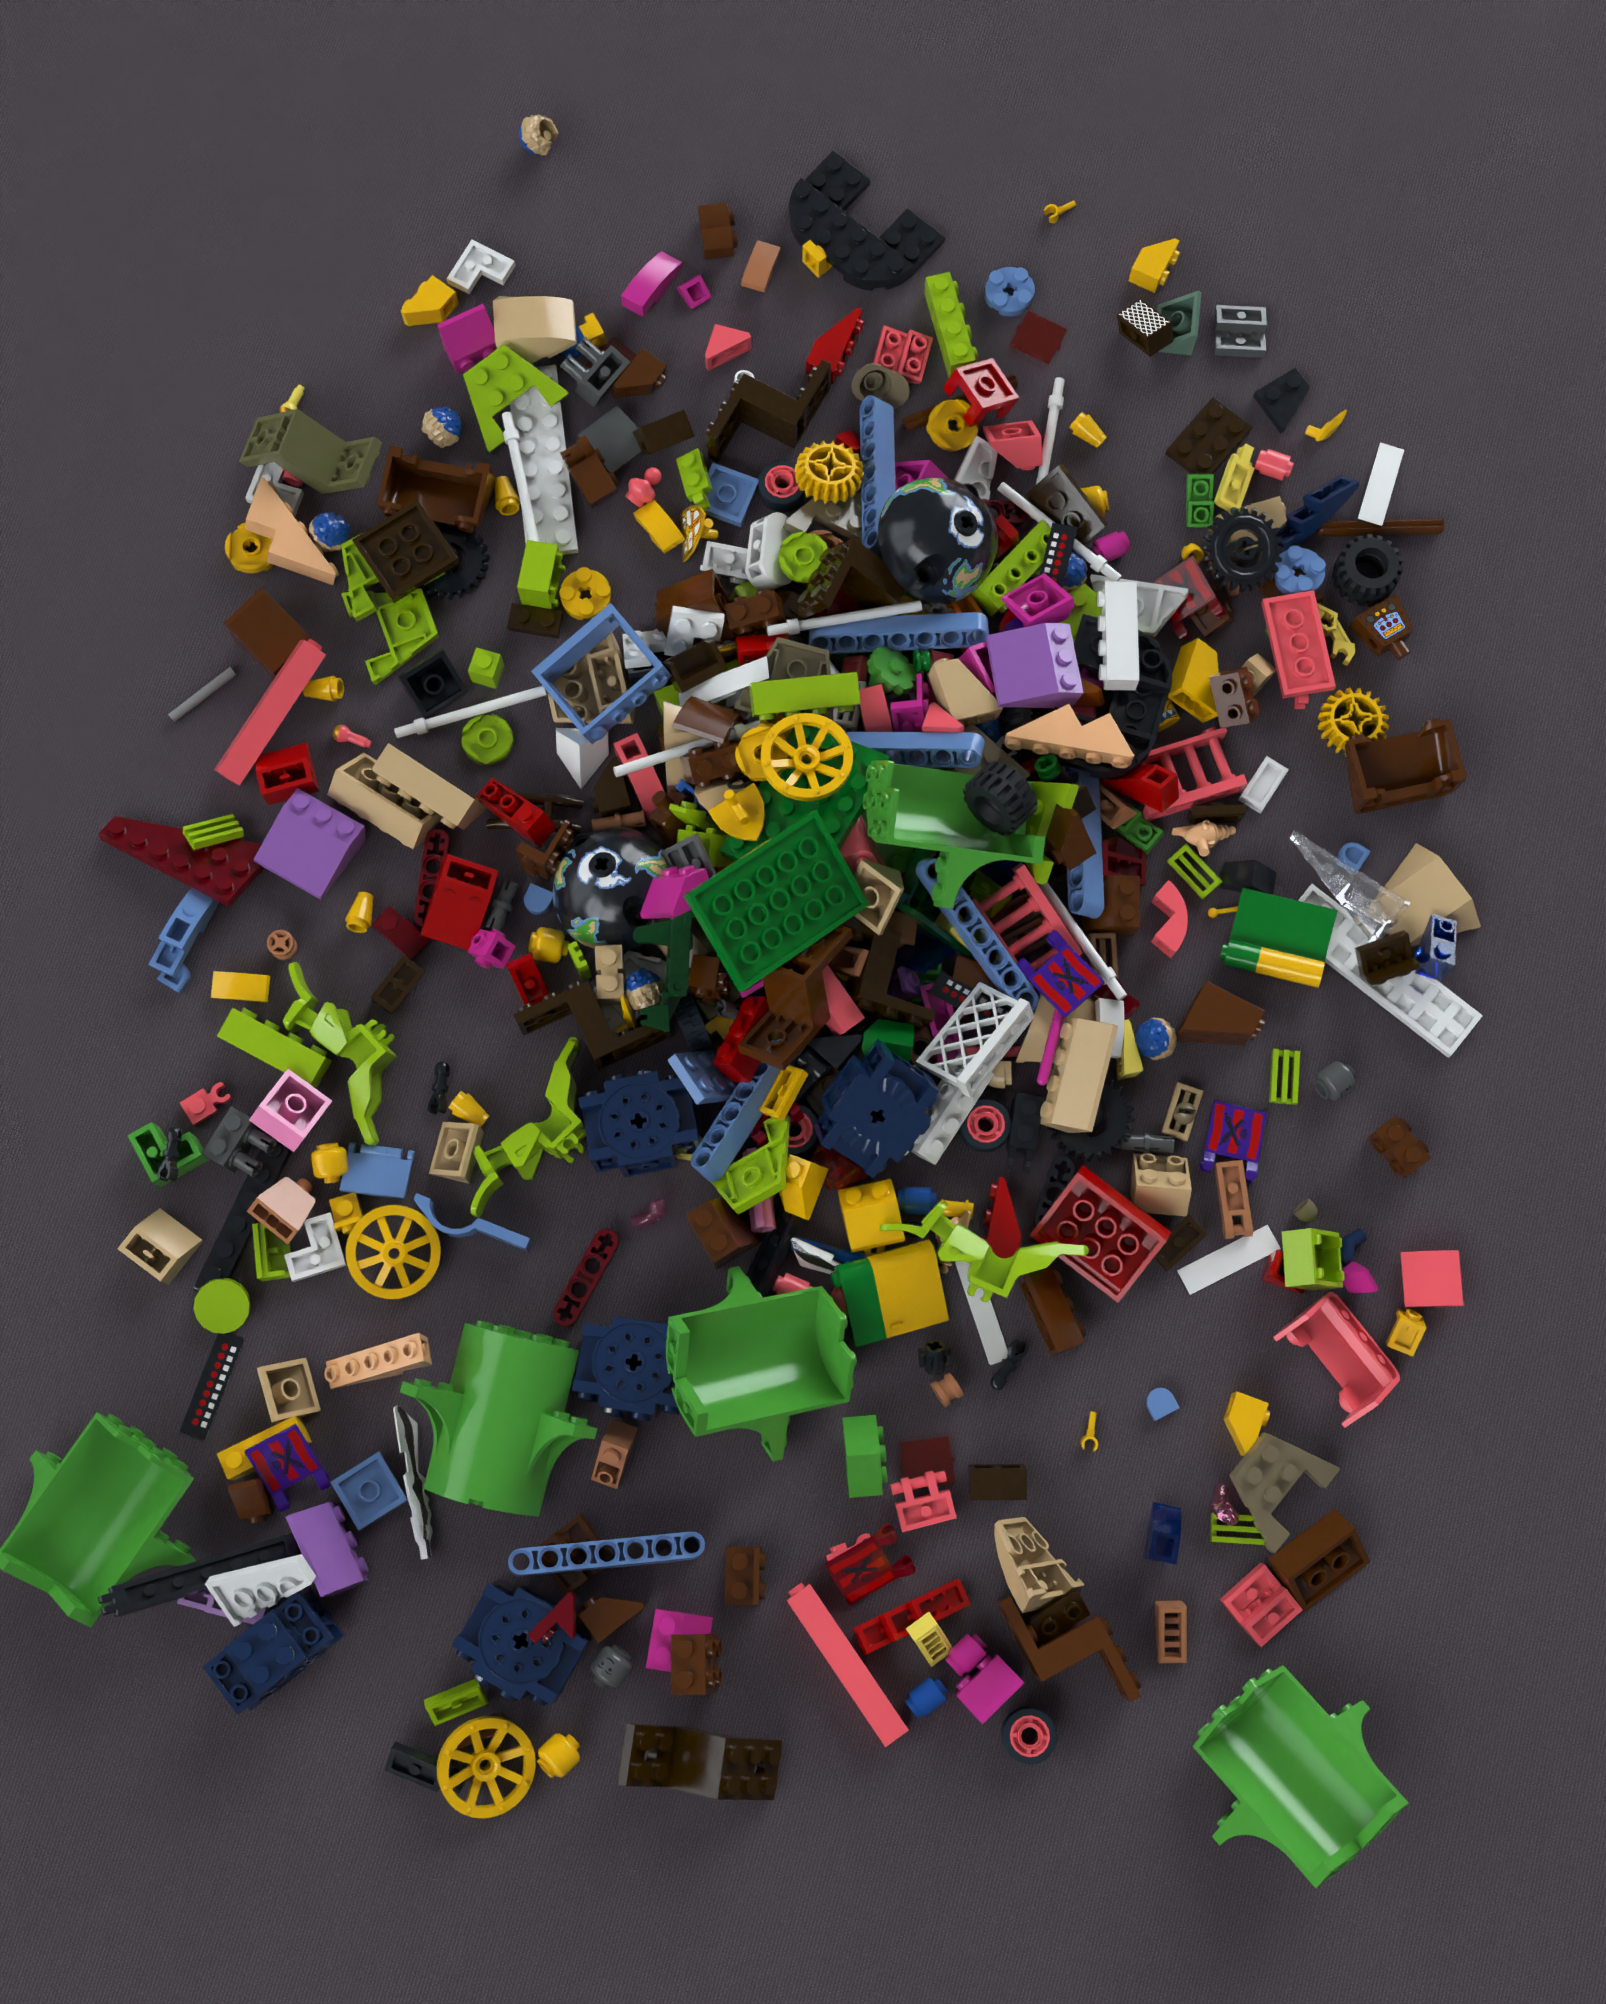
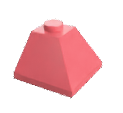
(1017, 443)

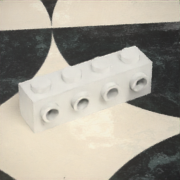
(1119, 635)
(946, 1117)

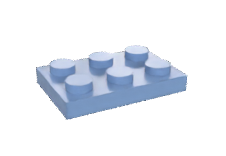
(701, 1077)

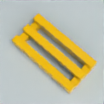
(787, 1093)

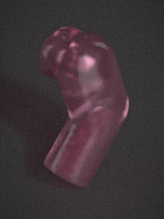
(649, 1217)
(1222, 1507)

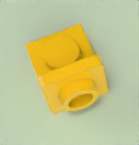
(815, 258)
(346, 1212)
(1406, 1332)

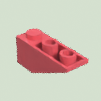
(644, 781)

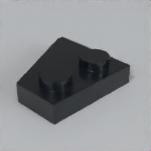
(1282, 397)

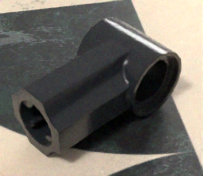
(816, 1068)

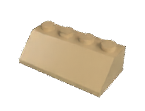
(427, 787)
(357, 789)
(1078, 1075)

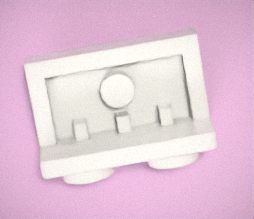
(726, 561)

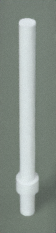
(1055, 404)
(512, 439)
(1097, 563)
(794, 626)
(422, 725)
(645, 762)
(1105, 972)

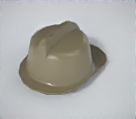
(881, 383)

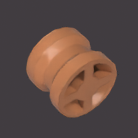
(278, 940)
(947, 1389)

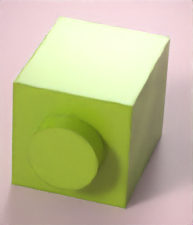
(486, 668)

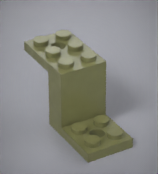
(311, 452)

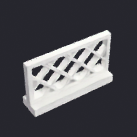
(994, 1045)

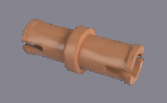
(627, 820)

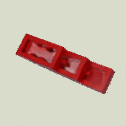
(893, 1623)

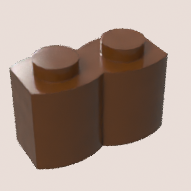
(716, 230)

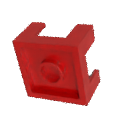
(985, 389)

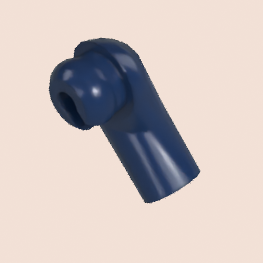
(1348, 1245)

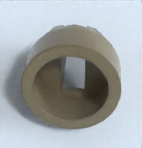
(1184, 1118)
(1306, 1211)

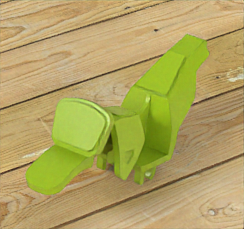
(361, 1044)
(526, 1145)
(985, 1268)

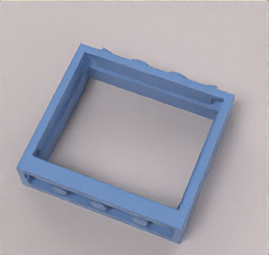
(576, 648)

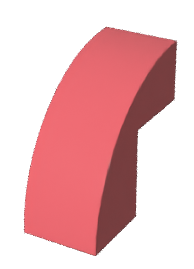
(874, 710)
(1174, 930)

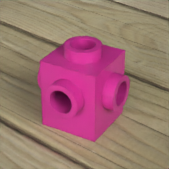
(491, 949)

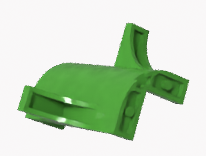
(929, 812)
(759, 1361)
(500, 1418)
(97, 1517)
(1298, 1775)

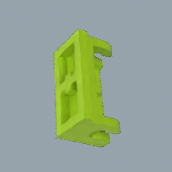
(269, 1254)

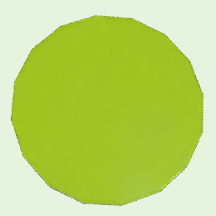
(801, 555)
(487, 739)
(222, 1305)

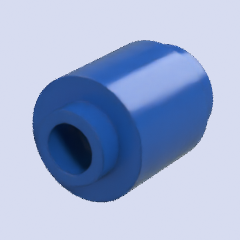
(916, 1200)
(926, 1697)

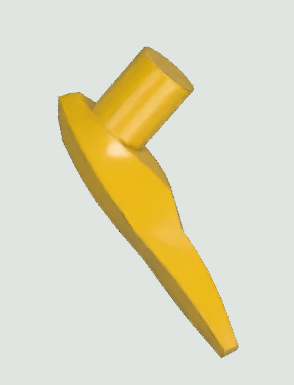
(1327, 430)
(628, 1016)

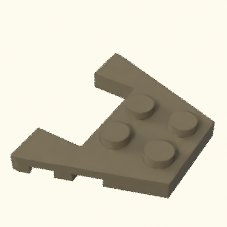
(842, 518)
(791, 660)
(1268, 1475)

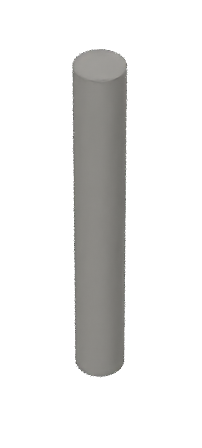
(202, 694)

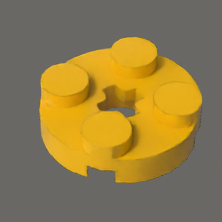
(939, 427)
(241, 558)
(585, 580)
(749, 748)

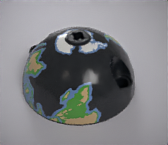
(939, 525)
(598, 903)

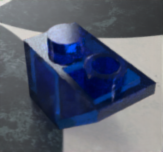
(1437, 947)
(1163, 1534)

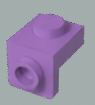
(904, 984)

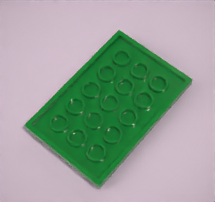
(837, 811)
(776, 900)

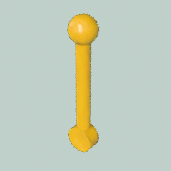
(1213, 912)

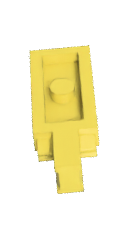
(1235, 479)

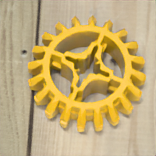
(844, 468)
(1353, 702)

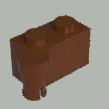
(588, 472)

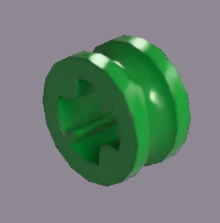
(921, 661)
(1047, 767)

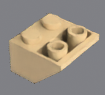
(1160, 1184)
(160, 1245)

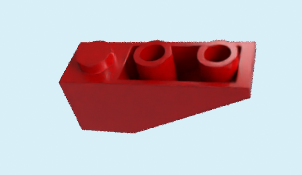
(836, 344)
(1148, 785)
(516, 812)
(1003, 1229)

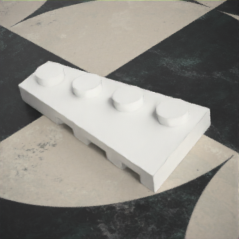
(978, 467)
(252, 1588)

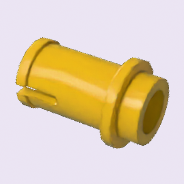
(957, 1209)

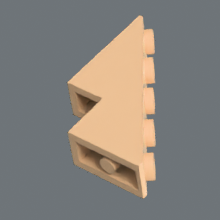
(290, 543)
(1063, 735)
(379, 1361)

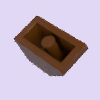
(640, 376)
(251, 1500)
(608, 1614)

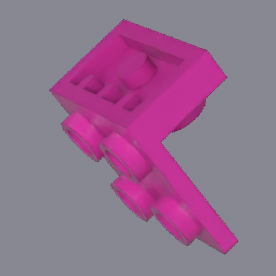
(910, 715)

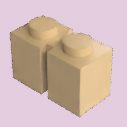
(609, 984)

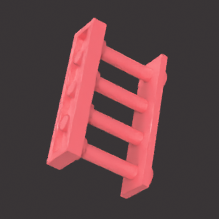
(1205, 791)
(1036, 902)

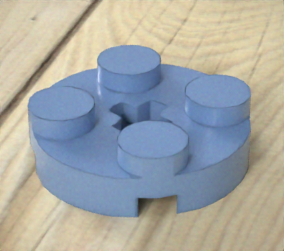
(1009, 278)
(1302, 559)

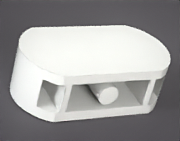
(763, 549)

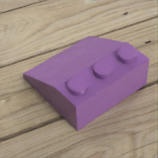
(1035, 666)
(310, 844)
(328, 1548)

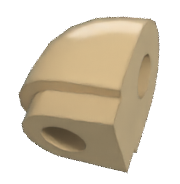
(1002, 1075)

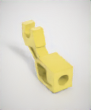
(1340, 640)

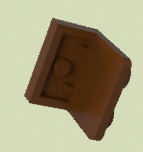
(546, 864)
(695, 1664)

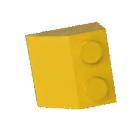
(865, 1210)

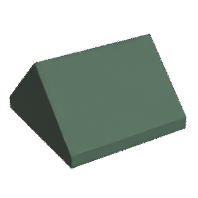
(1184, 316)

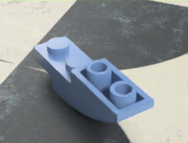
(181, 931)

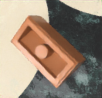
(1113, 808)

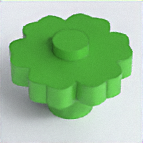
(891, 671)

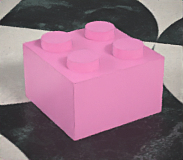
(290, 1110)

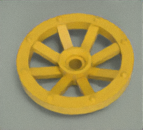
(809, 753)
(407, 1289)
(490, 1770)

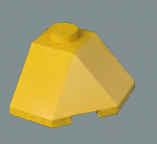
(802, 1186)

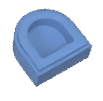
(1354, 854)
(538, 899)
(179, 982)
(1160, 1403)

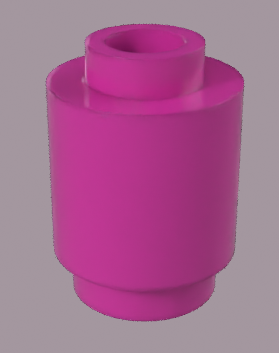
(1111, 546)
(966, 1654)

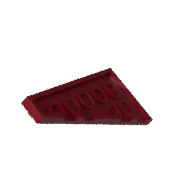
(215, 870)

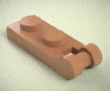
(1233, 1198)

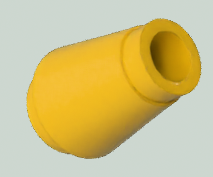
(1087, 430)
(506, 499)
(325, 688)
(360, 913)
(468, 1109)

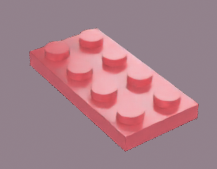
(1298, 644)

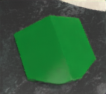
(894, 1034)

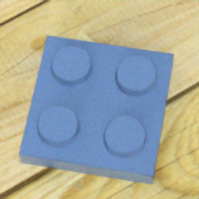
(730, 494)
(369, 1491)

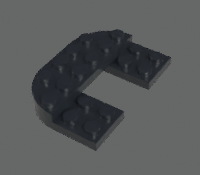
(864, 259)
(1134, 711)

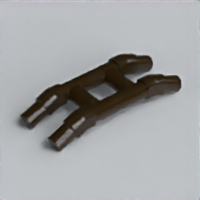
(548, 802)

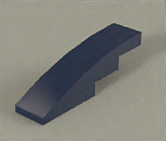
(1317, 510)

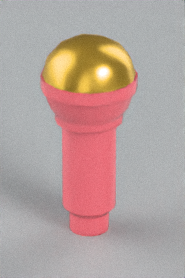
(342, 734)

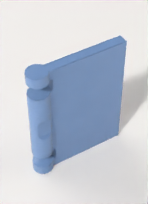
(377, 1171)

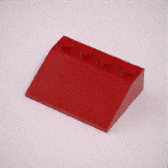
(1113, 1228)

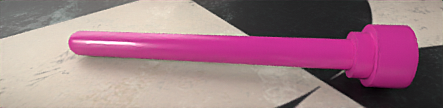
(1050, 1048)

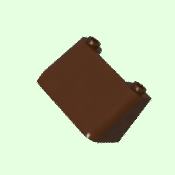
(446, 491)
(1404, 767)

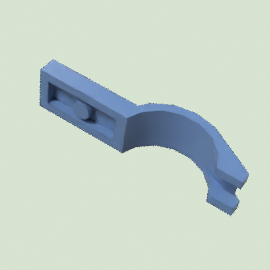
(478, 1225)

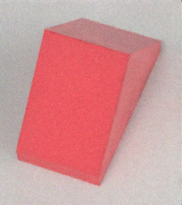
(725, 345)
(940, 721)

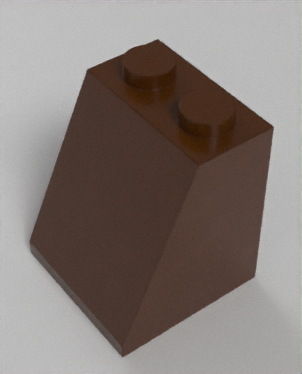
(697, 592)
(265, 631)
(1220, 1018)
(722, 1231)

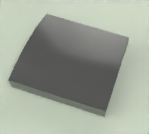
(1240, 331)
(613, 438)
(687, 853)

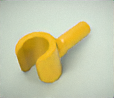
(1051, 208)
(1090, 1432)

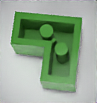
(151, 1142)
(864, 1456)

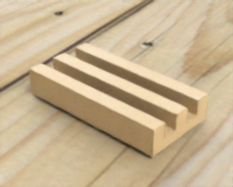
(1175, 1132)

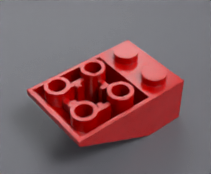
(458, 901)

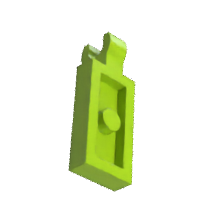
(695, 478)

